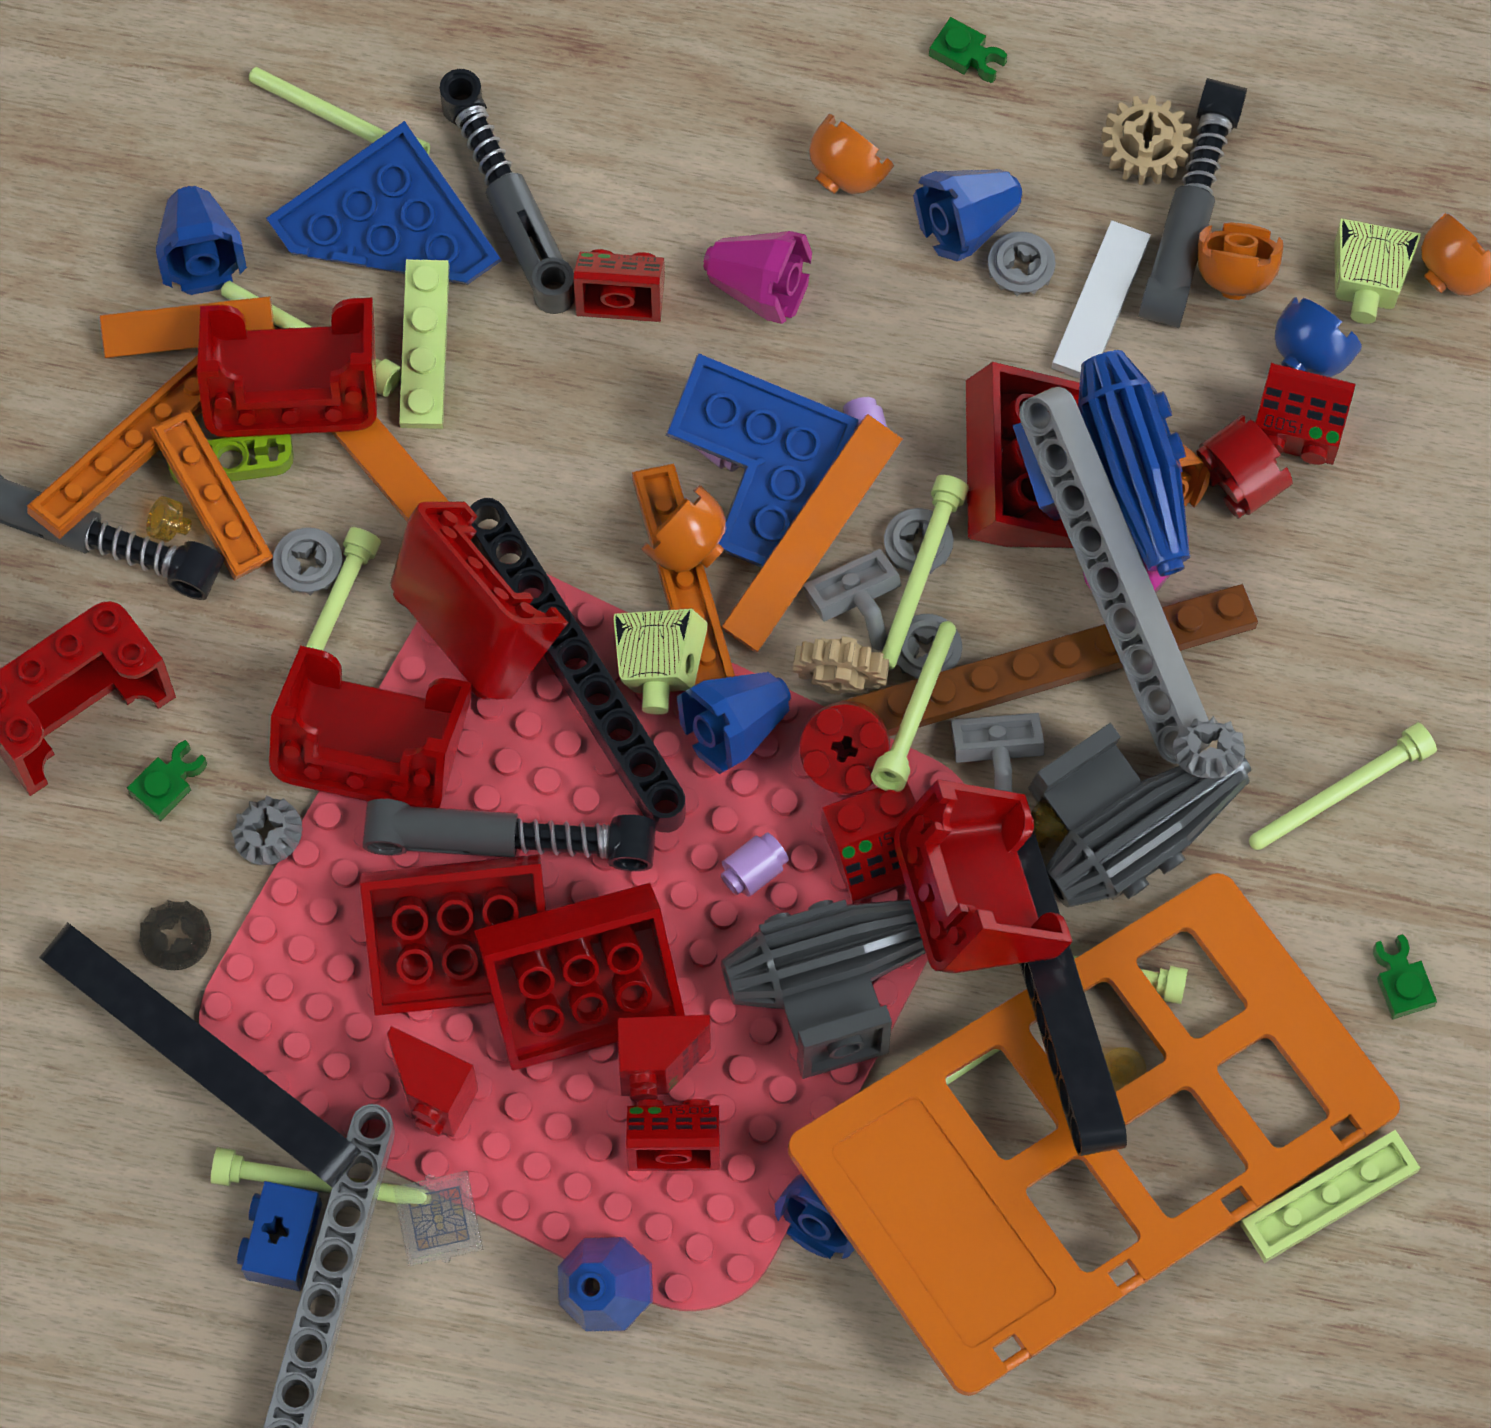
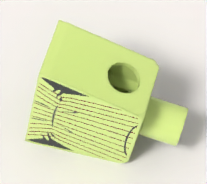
(1371, 266)
(659, 653)

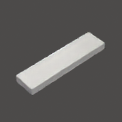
(1101, 297)

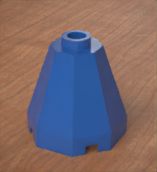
(965, 208)
(197, 243)
(732, 716)
(623, 1282)

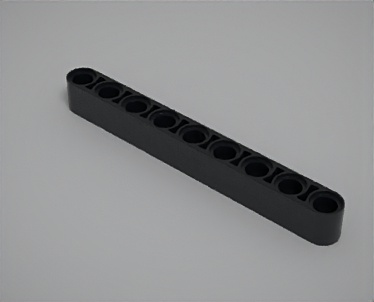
(588, 680)
(1069, 1031)
(201, 1055)

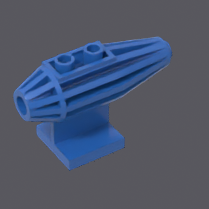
(1137, 454)

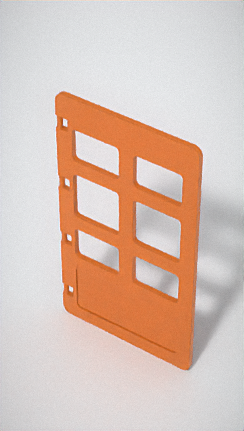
(953, 1221)

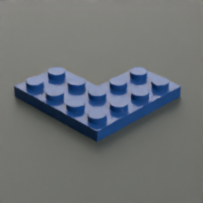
(769, 432)

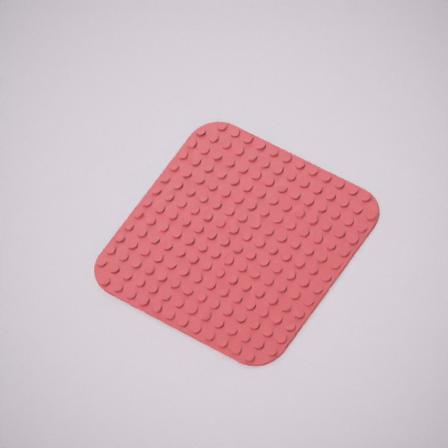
(552, 1136)

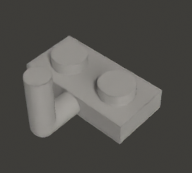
(853, 587)
(998, 740)

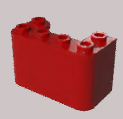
(69, 674)

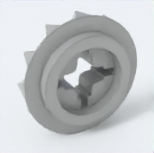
(1028, 248)
(904, 528)
(302, 544)
(924, 629)
(1210, 762)
(279, 842)

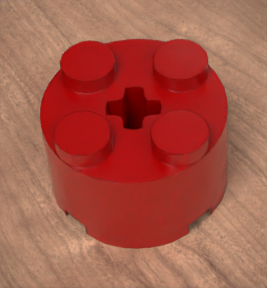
(1244, 466)
(821, 758)

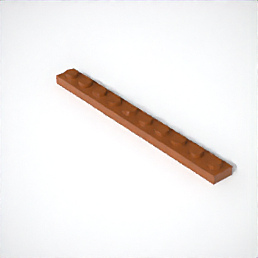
(1056, 662)

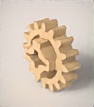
(1167, 138)
(840, 665)

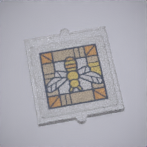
(438, 1218)

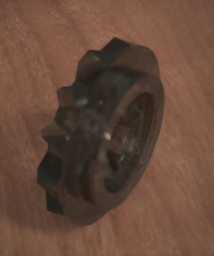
(184, 951)

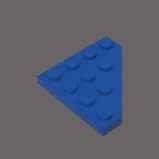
(385, 210)

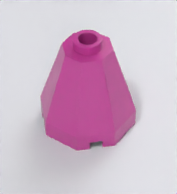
(762, 271)

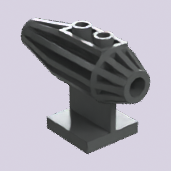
(1121, 824)
(822, 976)

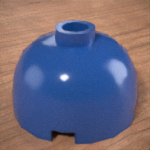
(1312, 341)
(810, 1221)

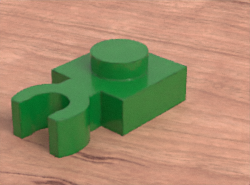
(963, 47)
(164, 785)
(1403, 984)

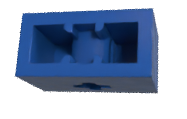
(286, 1261)

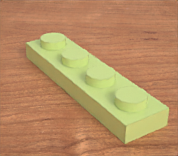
(424, 344)
(1329, 1196)

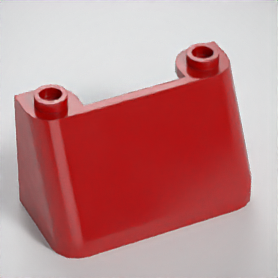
(288, 375)
(467, 604)
(365, 737)
(969, 880)

